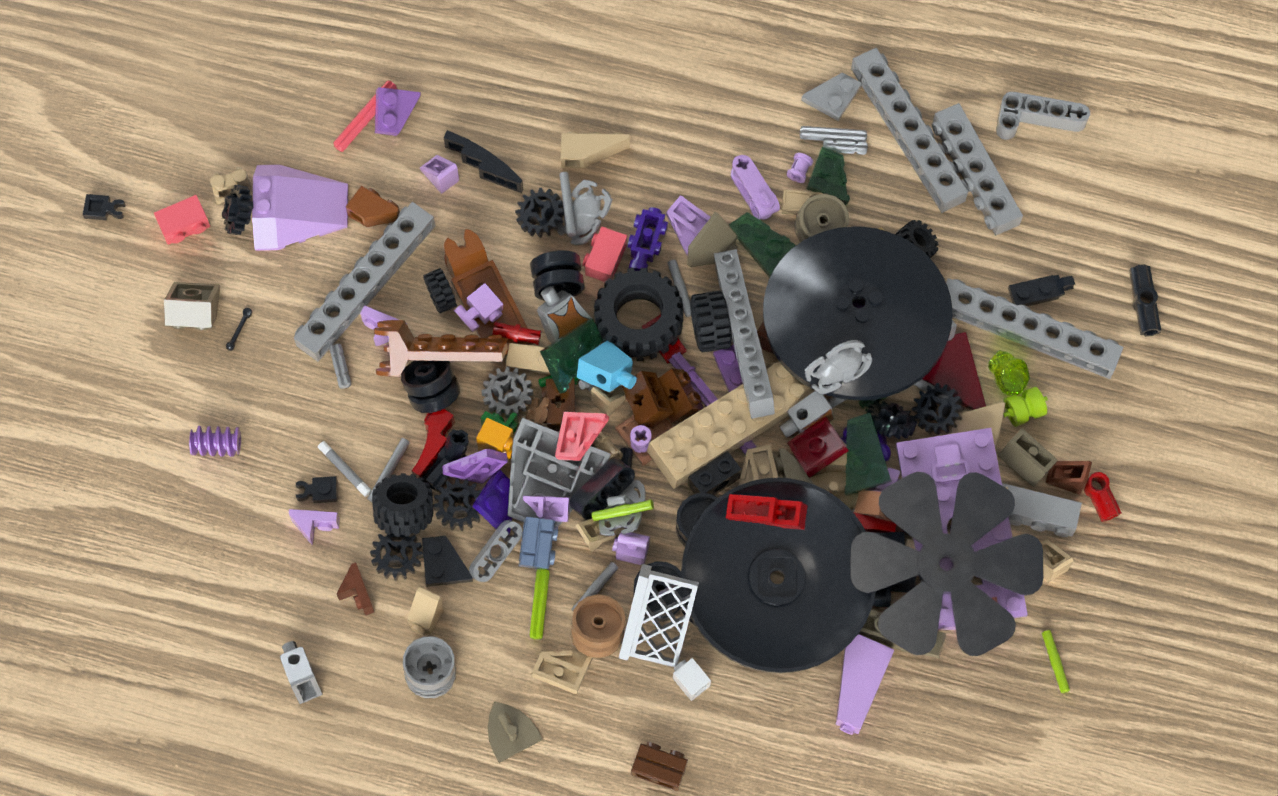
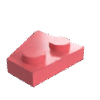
(578, 434)

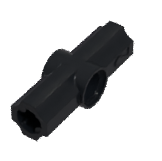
(1146, 312)

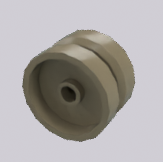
(820, 214)

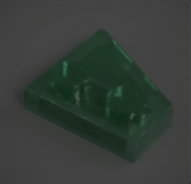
(829, 175)

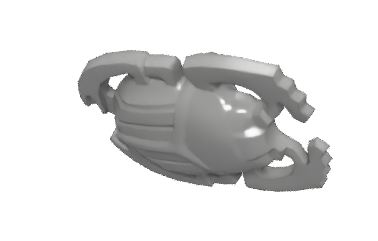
(586, 211)
(840, 365)
(628, 496)

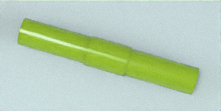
(622, 510)
(1055, 661)

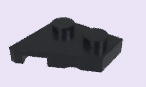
(443, 563)

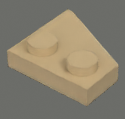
(562, 669)

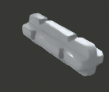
(846, 146)
(340, 366)

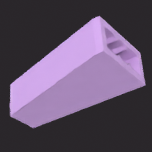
(860, 678)

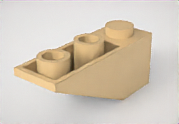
(586, 149)

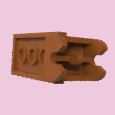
(469, 271)
(405, 347)

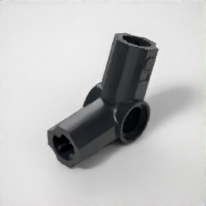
(453, 450)

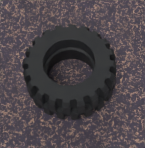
(642, 286)

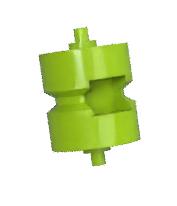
(1025, 406)

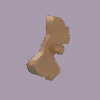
(538, 414)

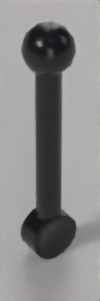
(247, 313)

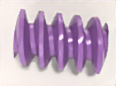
(215, 442)

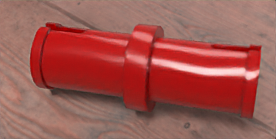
(517, 333)

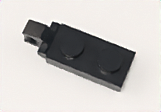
(1040, 290)

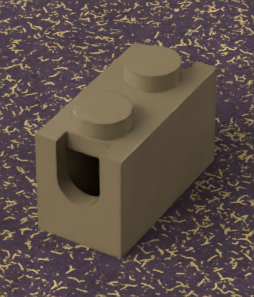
(1027, 457)

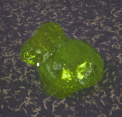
(1009, 372)

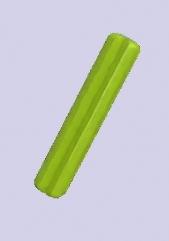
(539, 604)

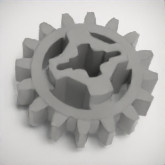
(500, 387)

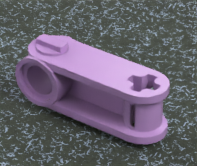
(753, 188)

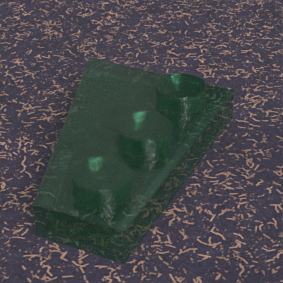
(865, 458)

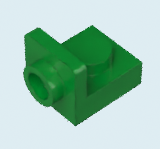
(512, 421)

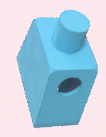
(606, 368)

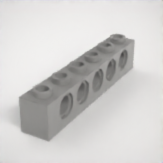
(956, 120)

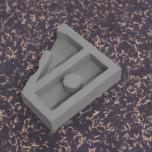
(833, 95)

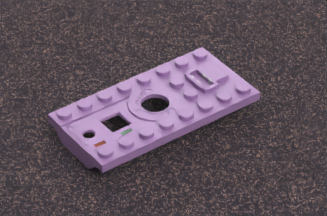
(947, 461)

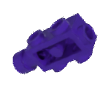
(646, 237)

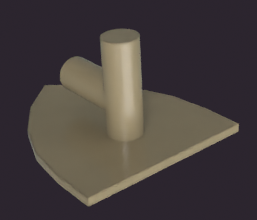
(510, 731)

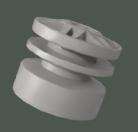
(425, 654)

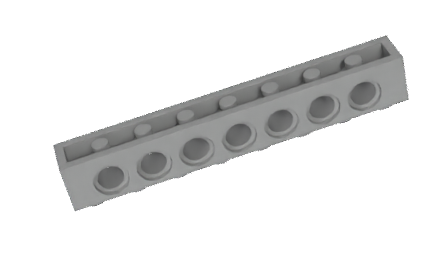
(943, 196)
(744, 335)
(1037, 338)
(318, 344)

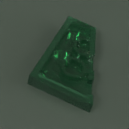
(761, 241)
(564, 354)

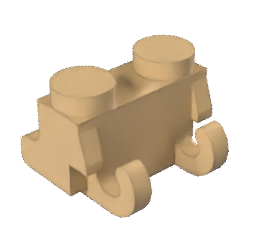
(228, 181)

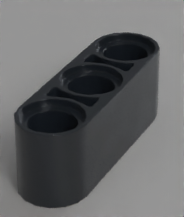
(607, 482)

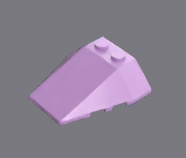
(295, 206)

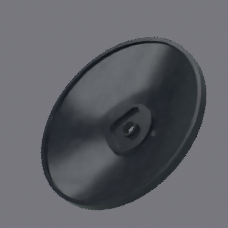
(903, 315)
(769, 623)

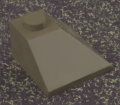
(712, 238)

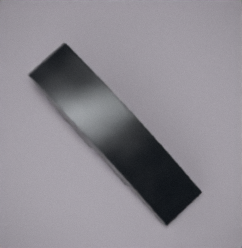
(489, 166)

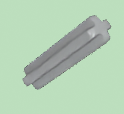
(822, 133)

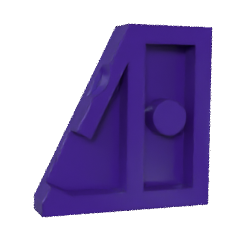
(494, 500)

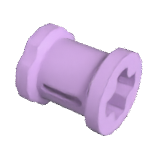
(799, 167)
(640, 432)

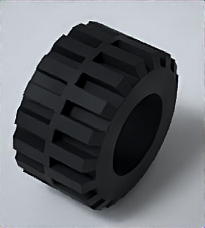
(710, 321)
(402, 504)

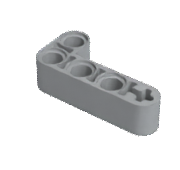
(1042, 117)

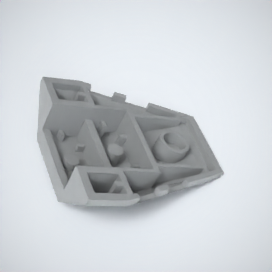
(538, 471)

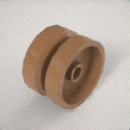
(598, 626)

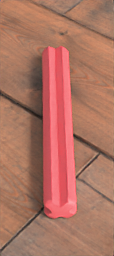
(359, 121)

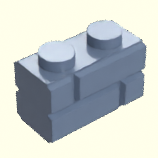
(537, 543)

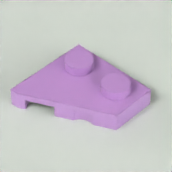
(686, 221)

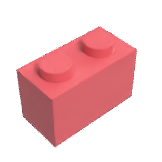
(182, 220)
(605, 254)

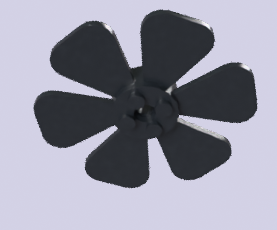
(915, 617)

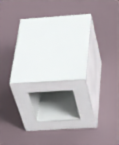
(691, 678)

